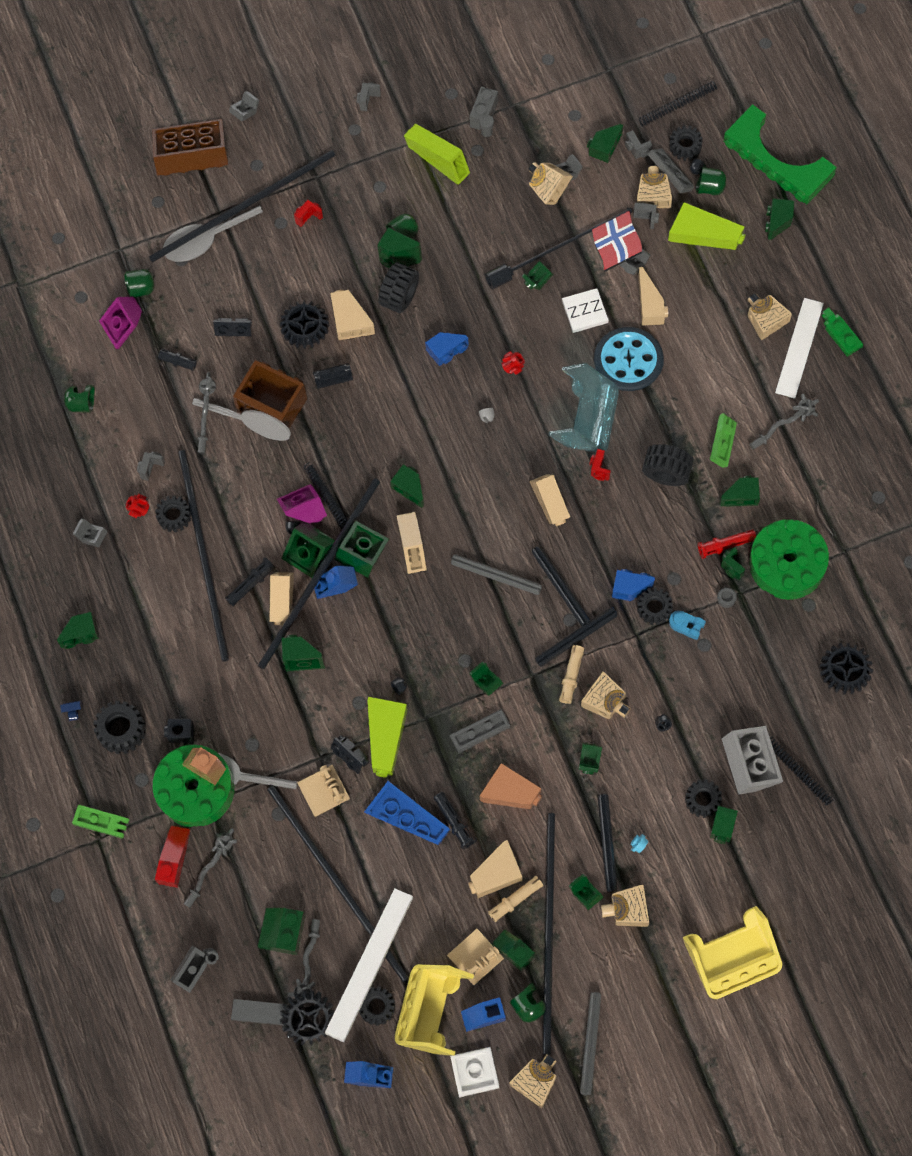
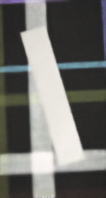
(799, 348)

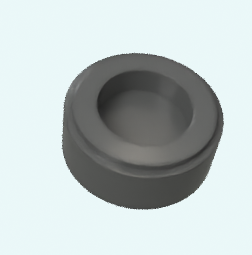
(726, 597)

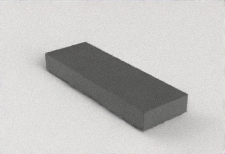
(673, 173)
(480, 731)
(257, 1012)

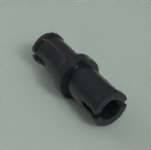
(177, 359)

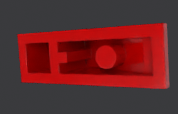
(172, 857)

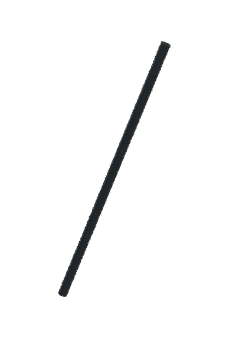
(241, 206)
(203, 556)
(318, 574)
(333, 877)
(548, 958)

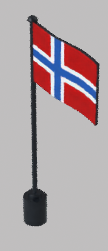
(613, 238)

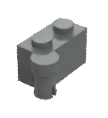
(483, 111)
(193, 967)

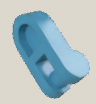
(679, 621)

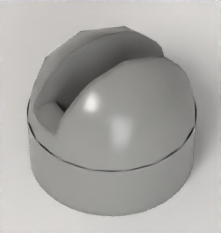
(486, 415)

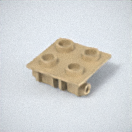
(323, 790)
(475, 956)

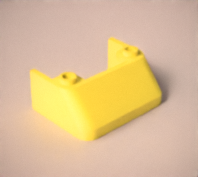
(424, 1007)

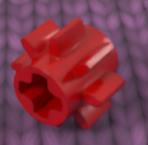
(513, 362)
(137, 505)

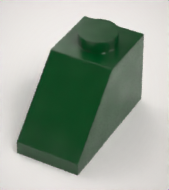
(605, 143)
(407, 484)
(742, 493)
(723, 825)
(513, 949)

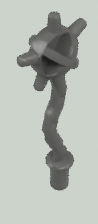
(207, 387)
(805, 408)
(223, 843)
(300, 986)

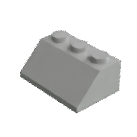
(752, 759)

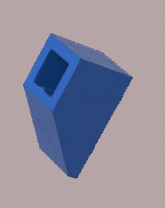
(445, 346)
(336, 581)
(631, 585)
(483, 1014)
(368, 1074)

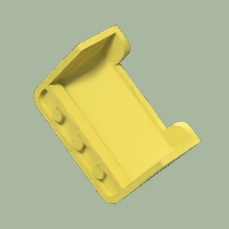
(736, 957)

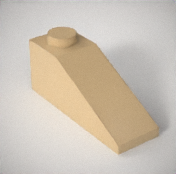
(651, 302)

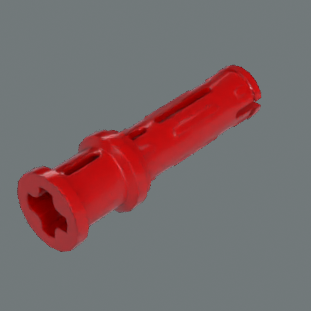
(718, 545)

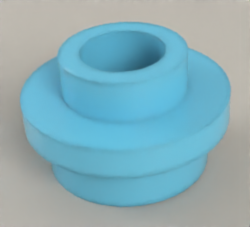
(639, 843)

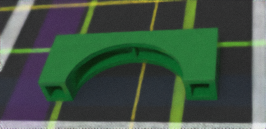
(801, 181)

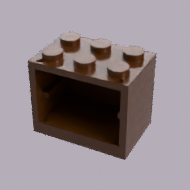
(270, 393)

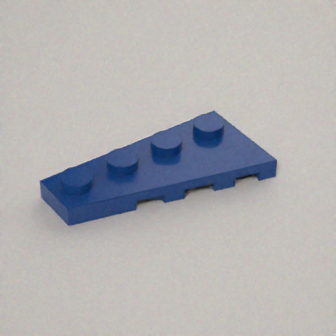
(401, 811)

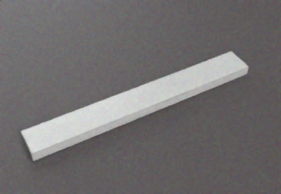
(369, 965)

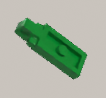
(841, 332)

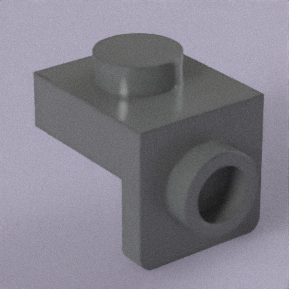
(367, 90)
(246, 107)
(637, 149)
(571, 166)
(646, 211)
(632, 265)
(145, 466)
(89, 533)

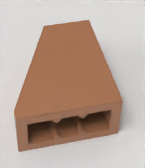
(204, 765)
(510, 790)

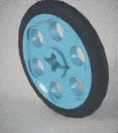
(627, 335)

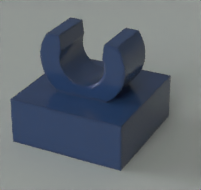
(72, 708)

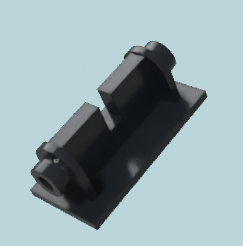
(227, 327)
(333, 376)
(342, 748)

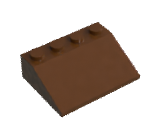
(189, 147)

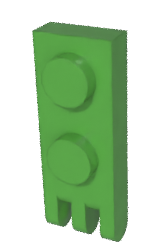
(723, 440)
(99, 821)

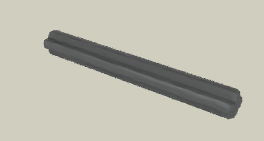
(496, 574)
(590, 1043)

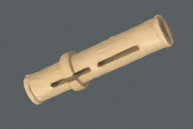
(569, 682)
(508, 904)

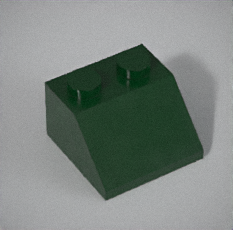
(398, 248)
(307, 548)
(361, 549)
(300, 655)
(282, 930)

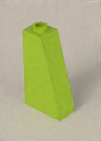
(438, 153)
(705, 229)
(386, 730)

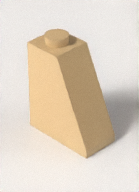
(349, 316)
(550, 499)
(411, 542)
(281, 596)
(495, 872)

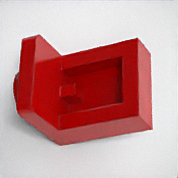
(305, 211)
(596, 463)

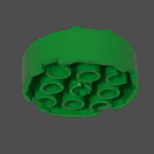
(790, 540)
(188, 806)

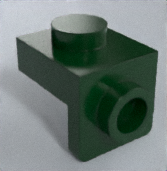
(537, 276)
(731, 567)
(485, 679)
(590, 758)
(585, 892)

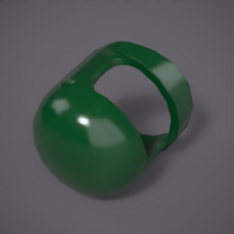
(711, 181)
(405, 225)
(139, 282)
(80, 402)
(526, 1006)

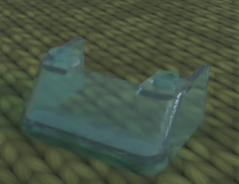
(594, 412)

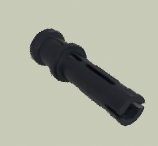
(257, 576)
(459, 828)

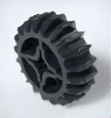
(290, 323)
(854, 669)
(301, 1023)

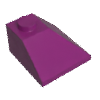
(121, 319)
(303, 505)

